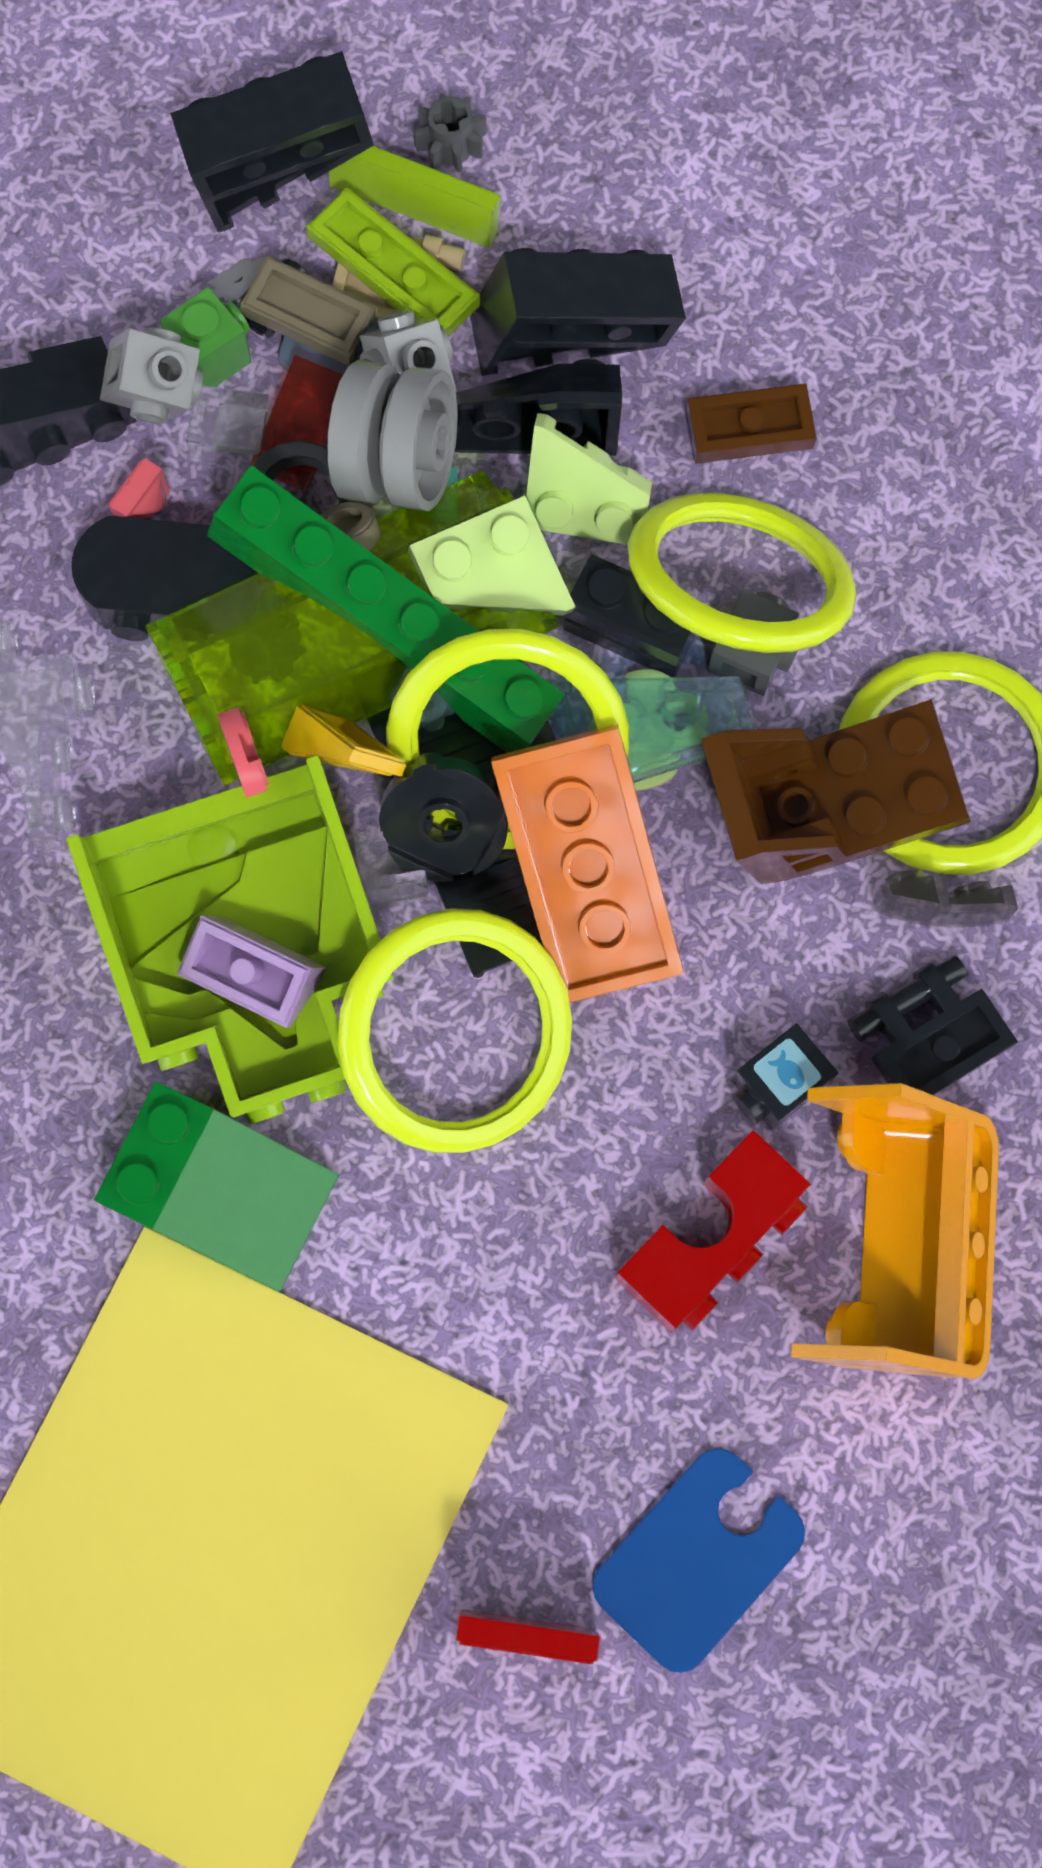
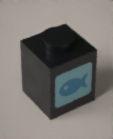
(779, 1078)

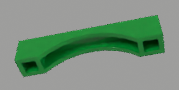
(312, 556)

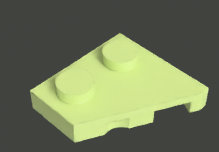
(581, 488)
(493, 564)

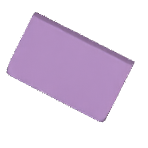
(250, 969)

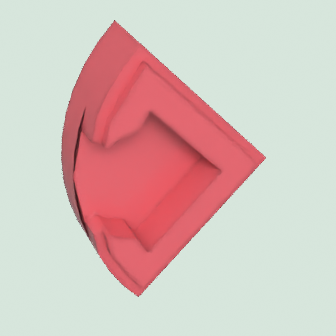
(243, 752)

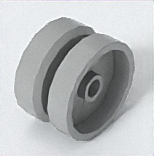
(392, 435)

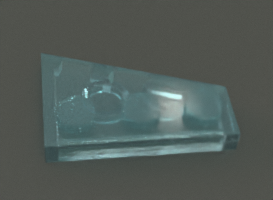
(664, 717)

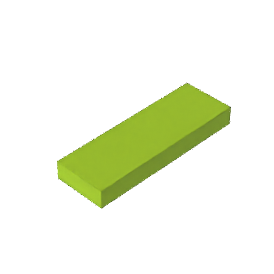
(421, 194)
(391, 262)

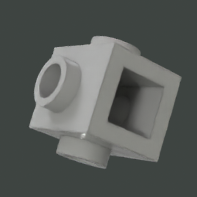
(408, 343)
(151, 374)

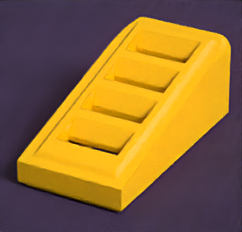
(338, 743)

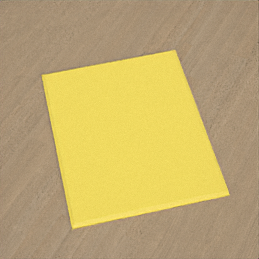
(219, 1556)

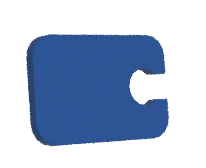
(686, 1576)

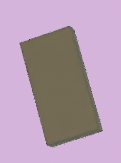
(307, 310)

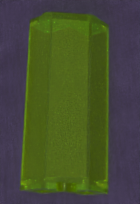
(279, 649)

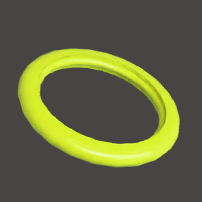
(723, 627)
(497, 645)
(1004, 682)
(360, 1000)

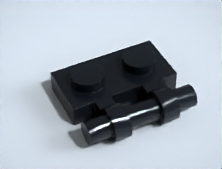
(945, 1047)

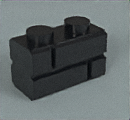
(623, 620)

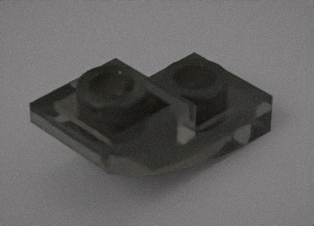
(927, 901)

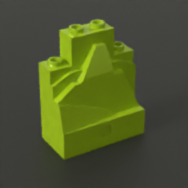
(265, 865)

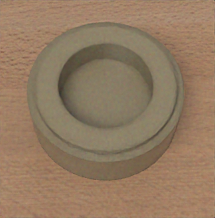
(356, 521)

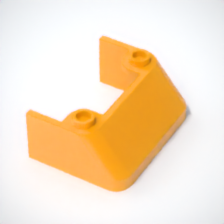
(924, 1234)

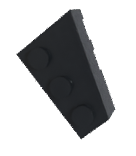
(270, 134)
(575, 302)
(55, 405)

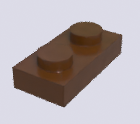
(751, 423)

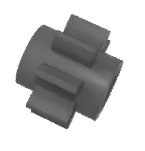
(464, 136)

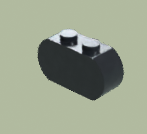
(147, 570)

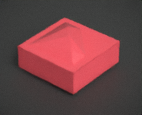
(141, 493)

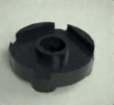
(451, 785)

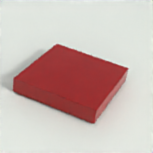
(528, 1637)

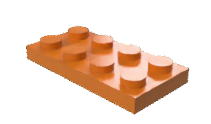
(588, 862)

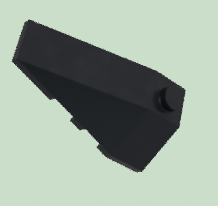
(578, 395)

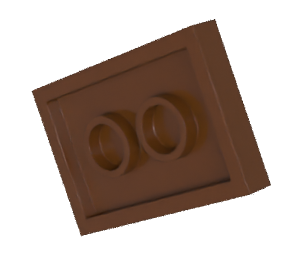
(834, 797)

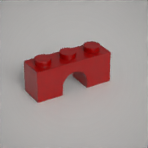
(758, 1194)

